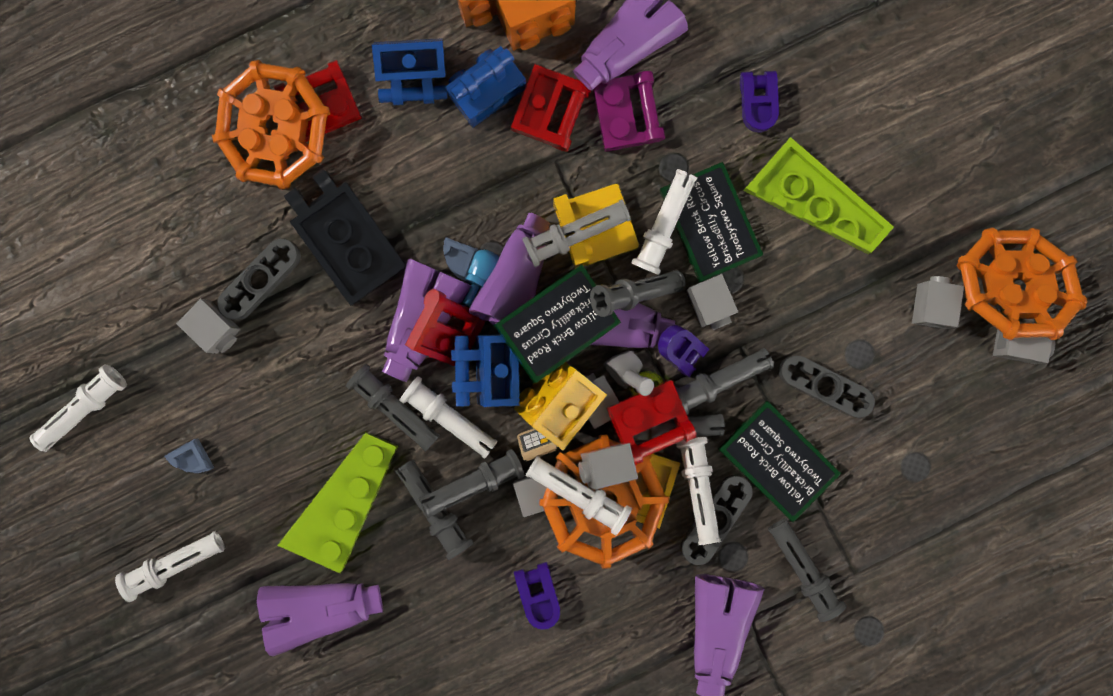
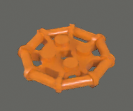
(252, 120)
(1030, 268)
(623, 494)

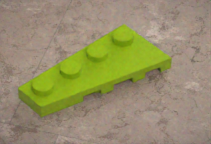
(815, 195)
(339, 510)

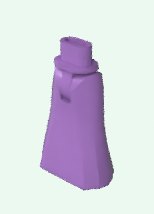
(628, 38)
(514, 276)
(416, 283)
(637, 329)
(312, 612)
(722, 623)

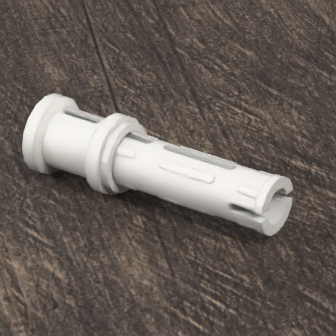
(658, 238)
(88, 398)
(434, 408)
(697, 473)
(593, 503)
(155, 572)

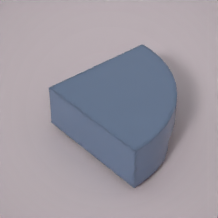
(458, 257)
(190, 458)

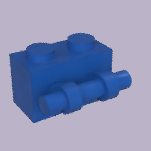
(409, 60)
(486, 85)
(495, 372)

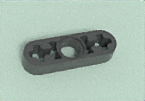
(247, 303)
(852, 389)
(731, 518)

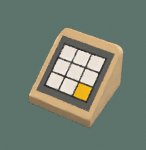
(534, 444)

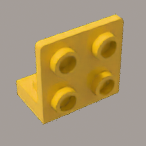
(601, 246)
(559, 404)

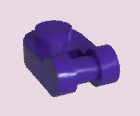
(759, 112)
(681, 349)
(542, 607)

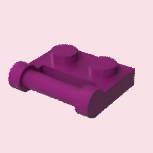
(617, 115)

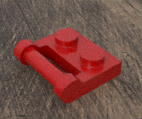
(340, 100)
(540, 104)
(437, 338)
(644, 412)

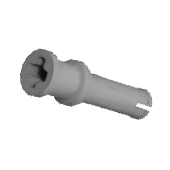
(616, 213)

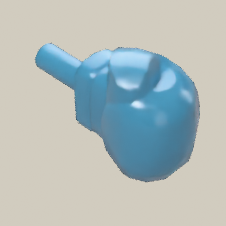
(479, 271)

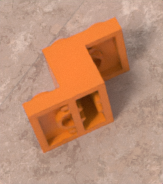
(522, 20)

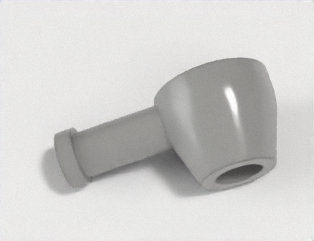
(625, 370)

